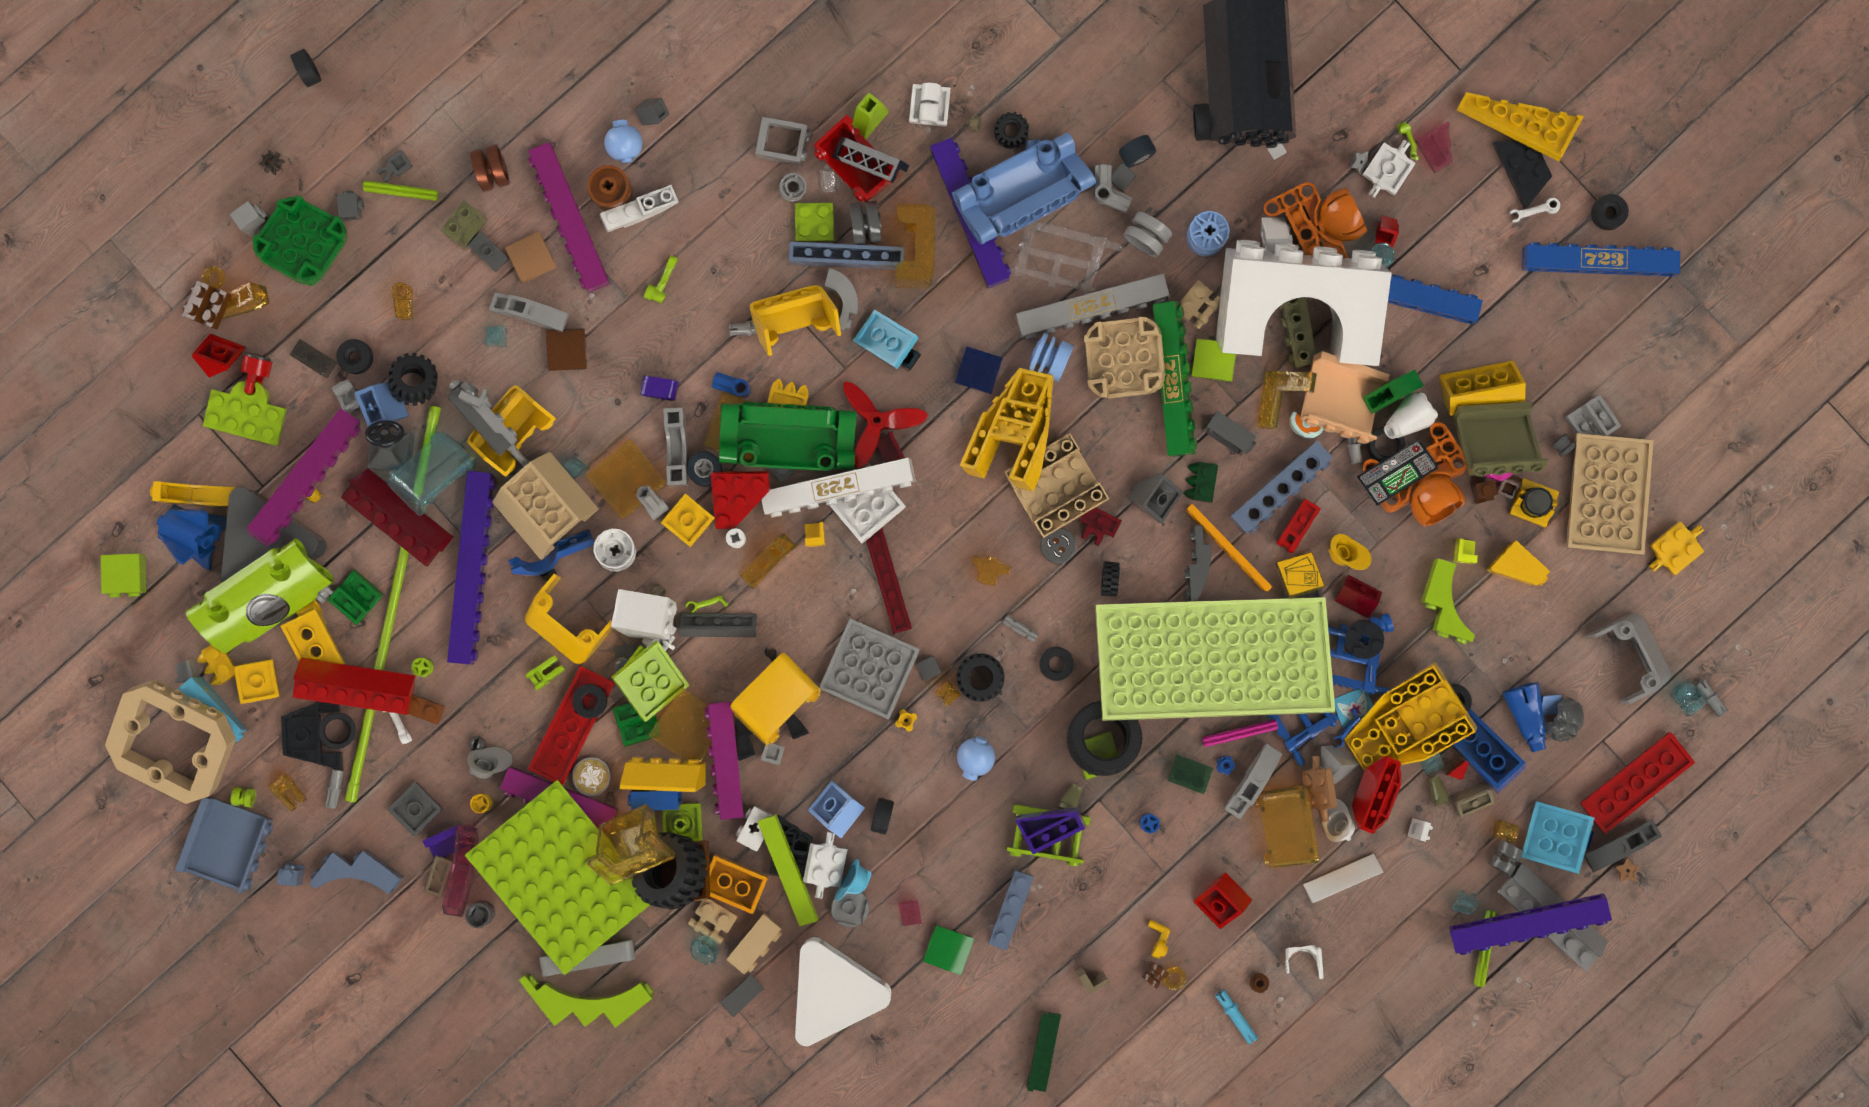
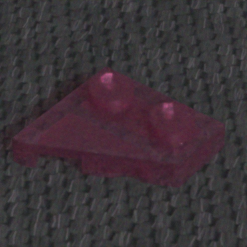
(1436, 147)

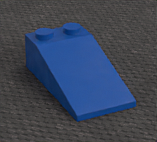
(1490, 756)

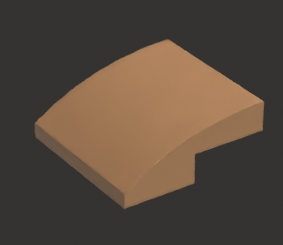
(530, 257)

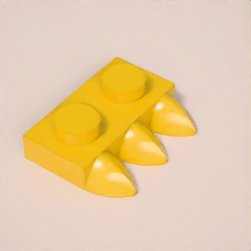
(788, 395)
(218, 663)

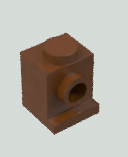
(1484, 491)

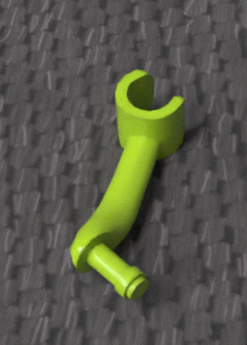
(1406, 128)
(707, 602)

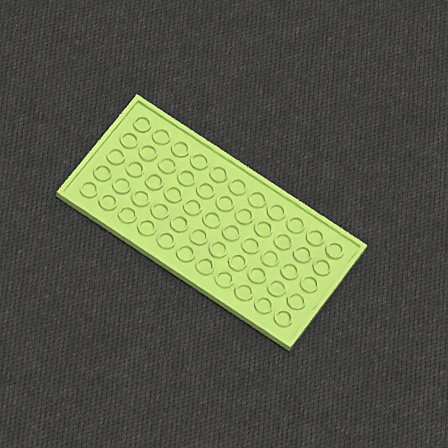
(1214, 658)

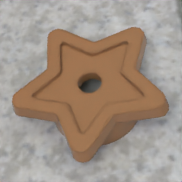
(1632, 870)

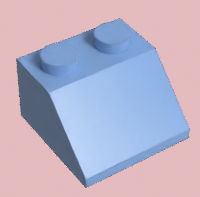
(836, 809)

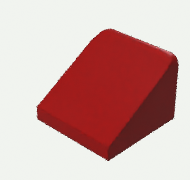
(1458, 770)

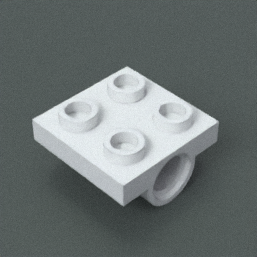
(929, 104)

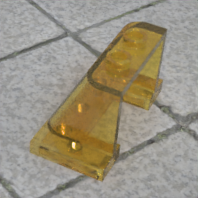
(629, 846)

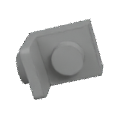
(471, 398)

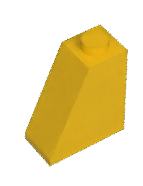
(1519, 565)

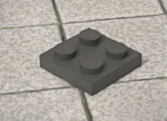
(415, 809)

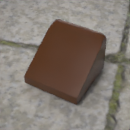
(1510, 487)

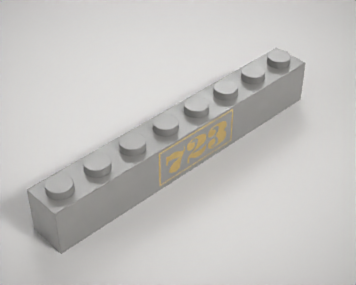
(1092, 306)

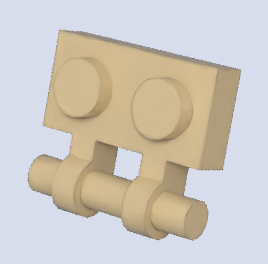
(1194, 300)
(715, 914)

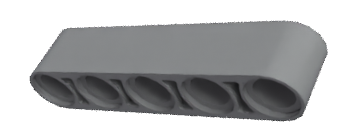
(604, 955)

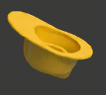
(1349, 552)

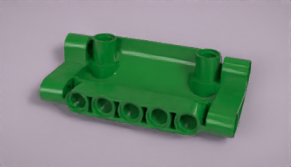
(787, 436)

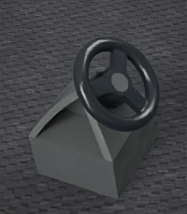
(388, 448)

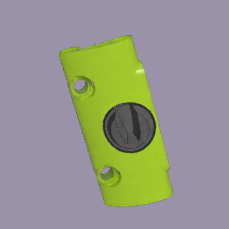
(259, 597)

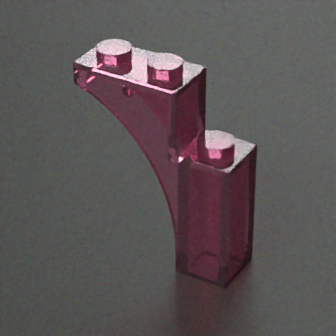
(461, 873)

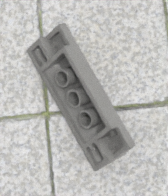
(1527, 892)

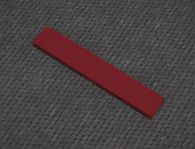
(888, 582)

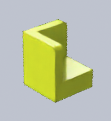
(1465, 551)

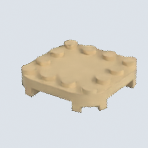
(1125, 358)

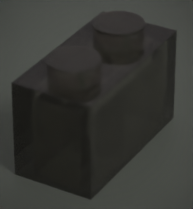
(313, 358)

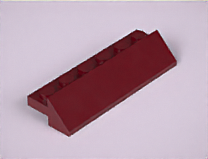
(389, 513)

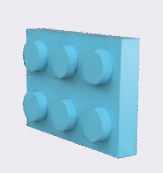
(885, 339)

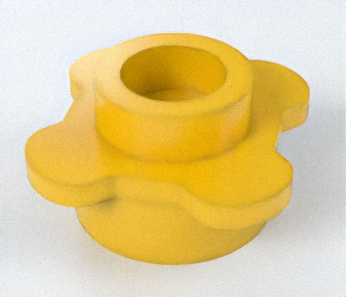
(904, 715)

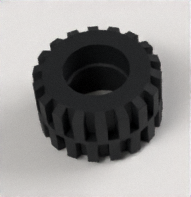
(416, 365)
(980, 694)

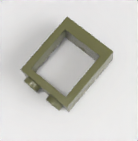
(466, 226)

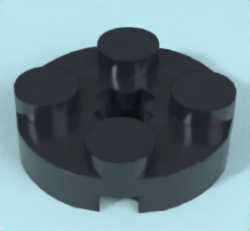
(1374, 644)

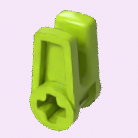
(539, 672)

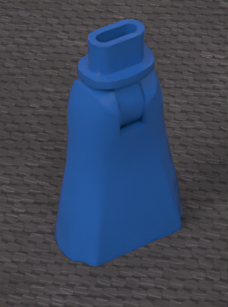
(1528, 713)

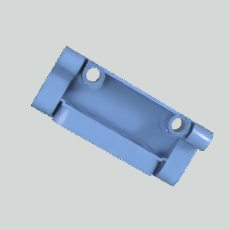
(1023, 189)

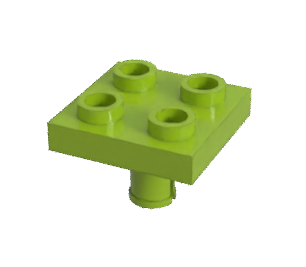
(684, 821)

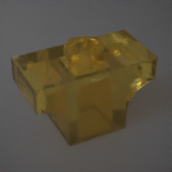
(989, 569)

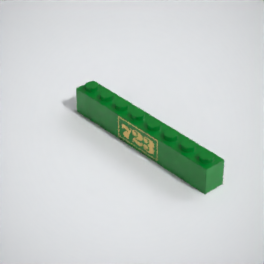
(1176, 387)

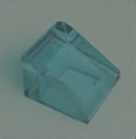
(1432, 764)

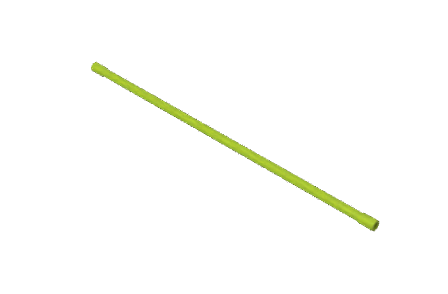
(353, 785)

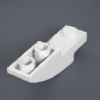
(639, 209)

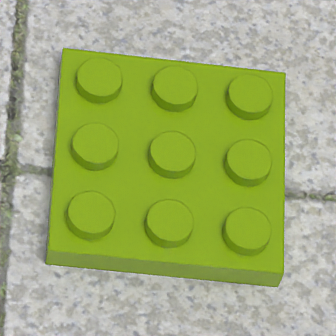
(650, 681)

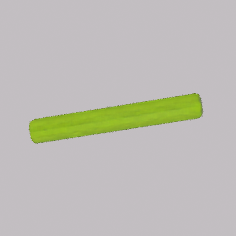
(400, 190)
(1483, 959)

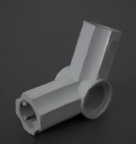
(1115, 199)

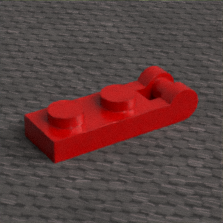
(1298, 525)

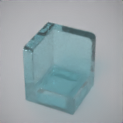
(496, 336)

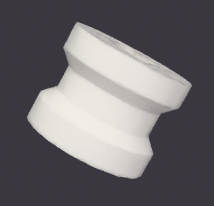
(738, 540)

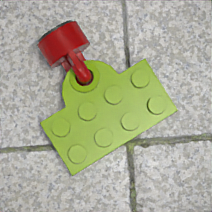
(247, 406)

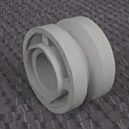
(786, 193)

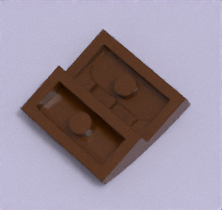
(566, 349)

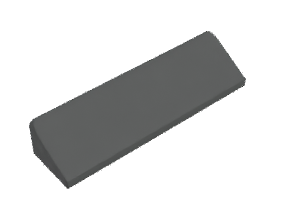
(717, 625)

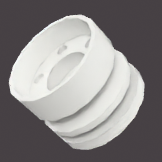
(610, 540)

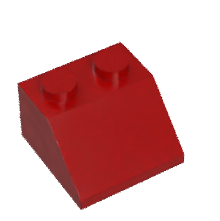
(1223, 900)

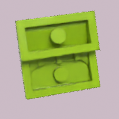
(1211, 362)

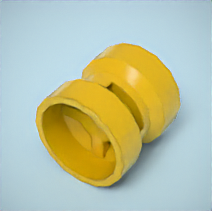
(478, 805)

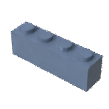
(1010, 909)

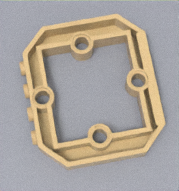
(132, 719)

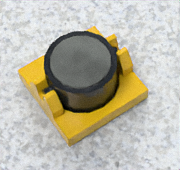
(1534, 501)

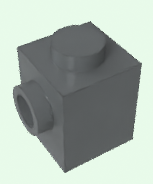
(350, 206)

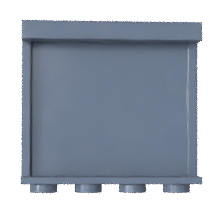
(224, 844)

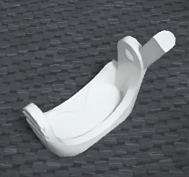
(1315, 951)

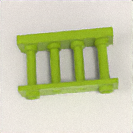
(1016, 850)

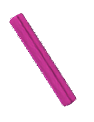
(1240, 733)

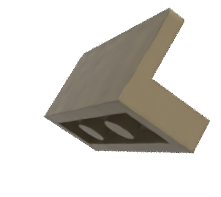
(1091, 984)

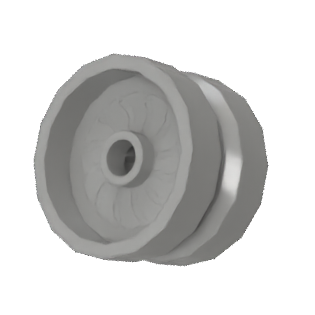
(1147, 234)

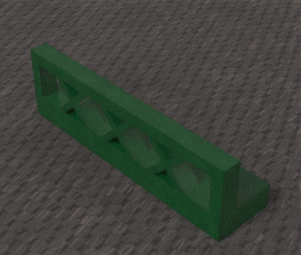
(1043, 1051)

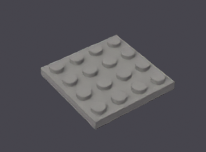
(869, 669)

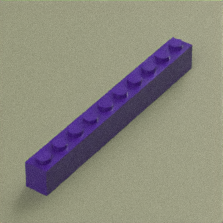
(470, 568)

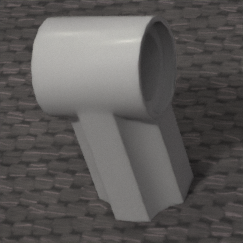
(652, 503)

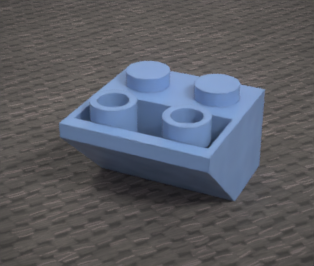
(380, 405)

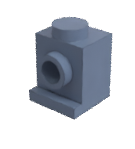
(291, 875)

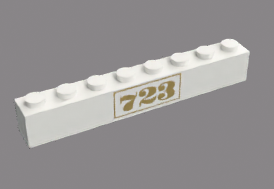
(839, 486)

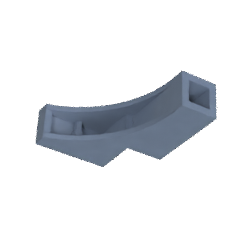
(365, 867)

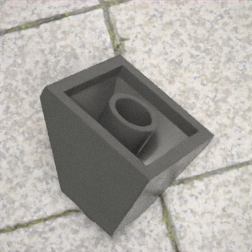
(1156, 496)

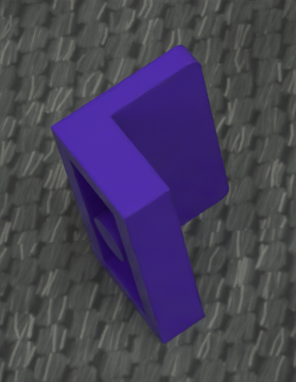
(442, 843)

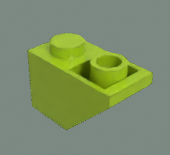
(869, 115)

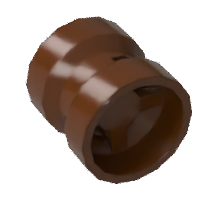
(1158, 972)

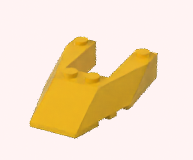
(1018, 418)

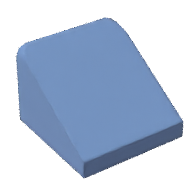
(1549, 704)

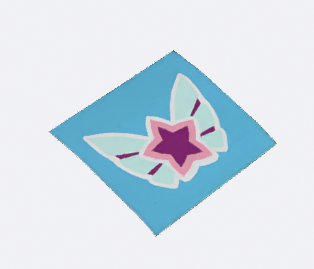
(1354, 700)

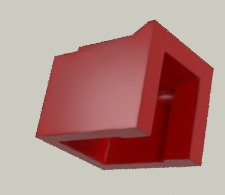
(1387, 231)

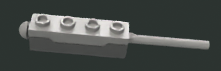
(487, 423)

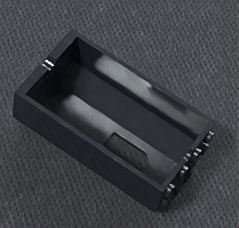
(1239, 45)

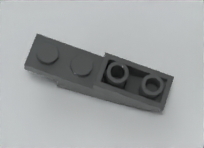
(1197, 573)
(1622, 846)

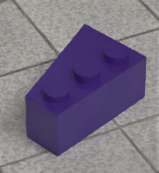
(1049, 827)

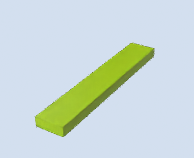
(787, 870)

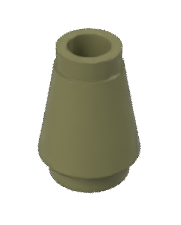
(1438, 791)
(1071, 797)

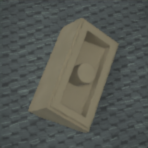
(1473, 799)

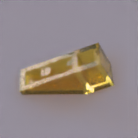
(246, 299)
(768, 560)

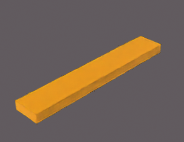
(1231, 551)

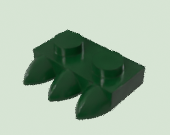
(1203, 482)

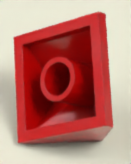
(217, 354)

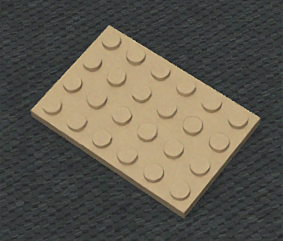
(1609, 494)

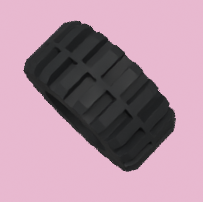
(687, 880)

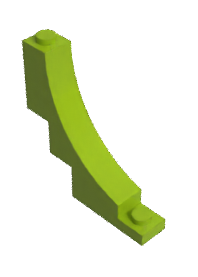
(559, 1004)

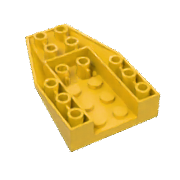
(1412, 721)

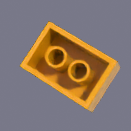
(736, 883)

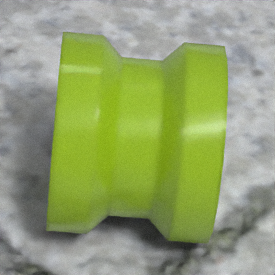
(418, 666)

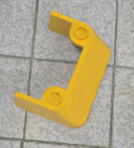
(791, 312)
(577, 648)

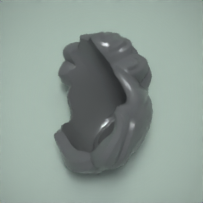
(1567, 722)

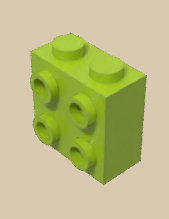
(123, 575)

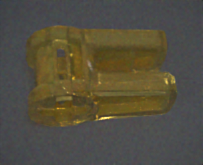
(403, 304)
(281, 793)

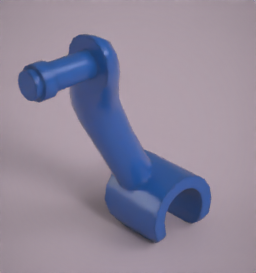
(1348, 728)

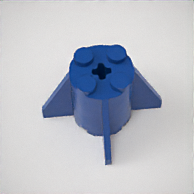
(190, 534)

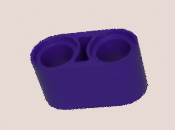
(659, 388)

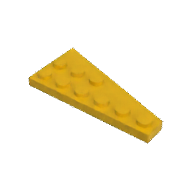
(1528, 124)

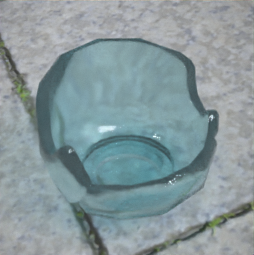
(704, 949)

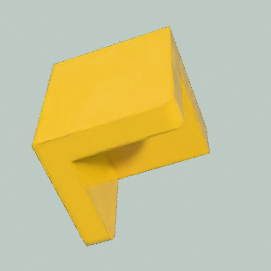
(815, 534)

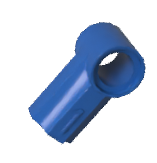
(730, 384)

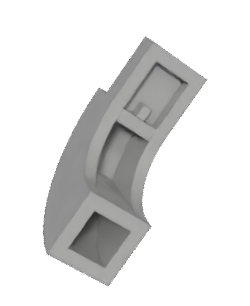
(844, 289)

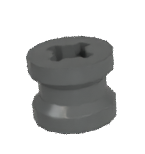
(1563, 445)

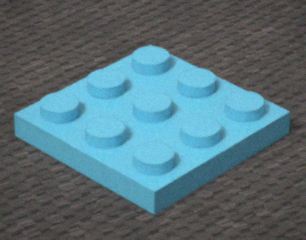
(1557, 837)

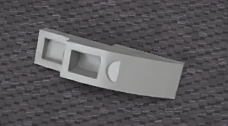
(529, 311)
(1254, 781)

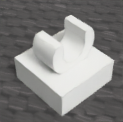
(1419, 830)

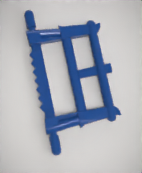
(1369, 684)
(1311, 731)

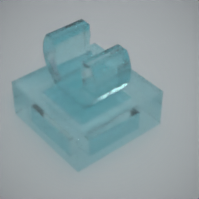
(576, 468)
(1465, 904)

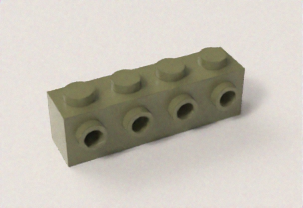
(1298, 333)

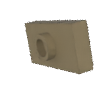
(438, 876)

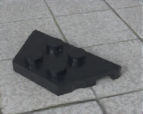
(1524, 169)

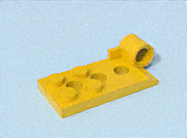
(311, 618)

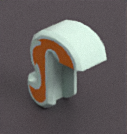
(1302, 429)

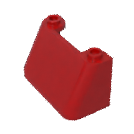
(861, 182)

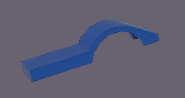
(563, 548)

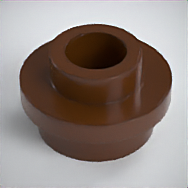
(1259, 976)

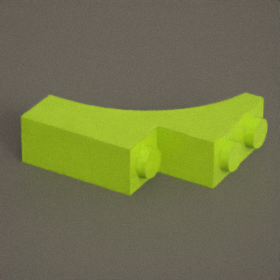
(1439, 595)

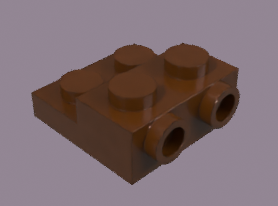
(206, 305)

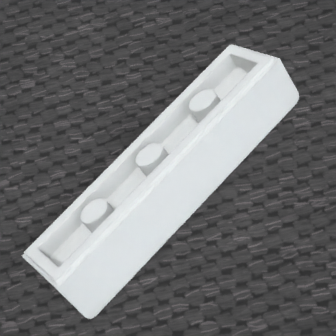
(1343, 878)

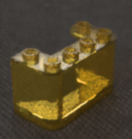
(922, 220)

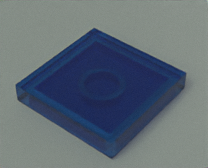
(978, 370)

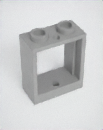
(761, 152)

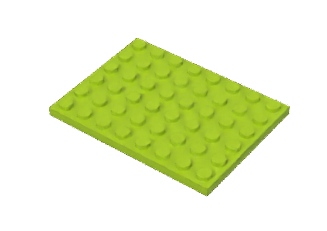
(544, 878)

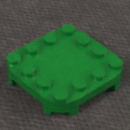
(300, 240)

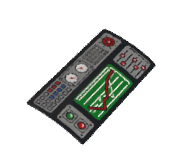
(1397, 472)

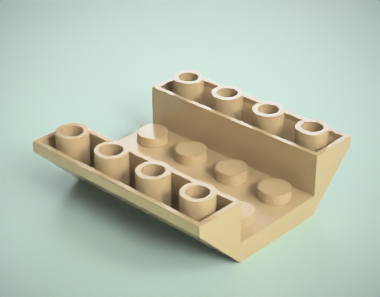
(1063, 490)
(543, 503)

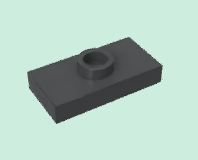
(488, 252)

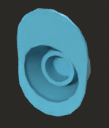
(854, 881)

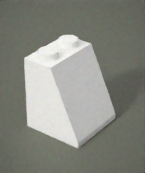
(643, 615)

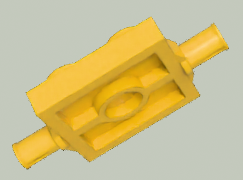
(1676, 548)

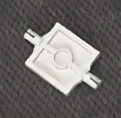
(1389, 169)
(825, 865)

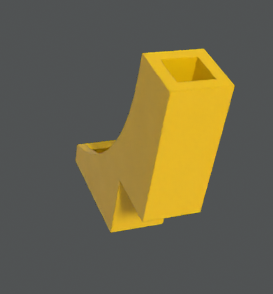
(190, 494)

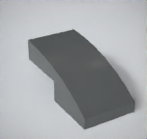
(742, 995)

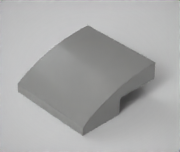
(1593, 418)

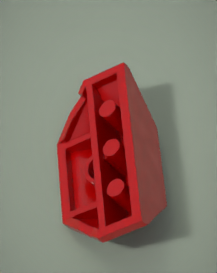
(1377, 794)

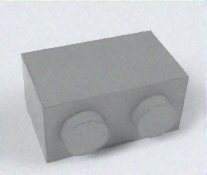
(250, 218)

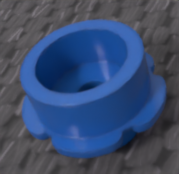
(1220, 765)

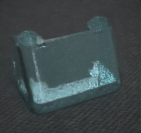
(431, 471)

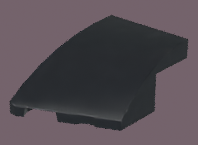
(799, 845)

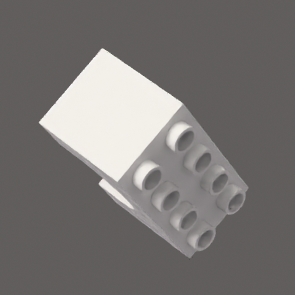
(1261, 281)

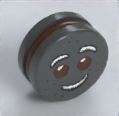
(1058, 546)

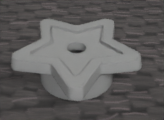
(1355, 161)

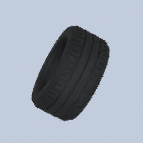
(1095, 764)

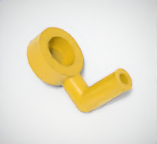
(1160, 948)

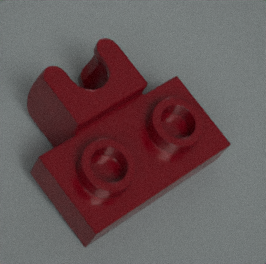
(1099, 524)

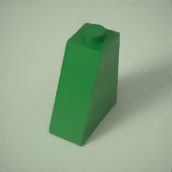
(1393, 391)

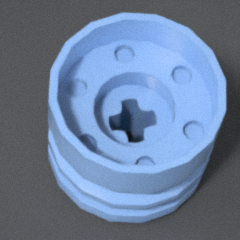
(1199, 240)
(1050, 356)

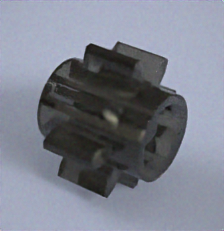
(270, 157)

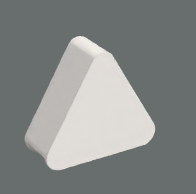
(833, 992)

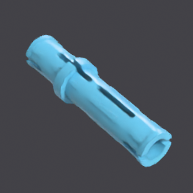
(1232, 1010)

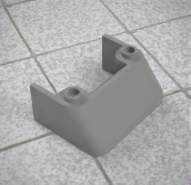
(1635, 628)

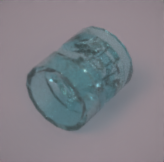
(1385, 252)
(1688, 698)

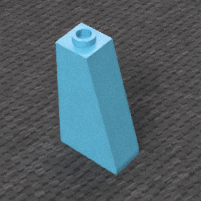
(200, 689)

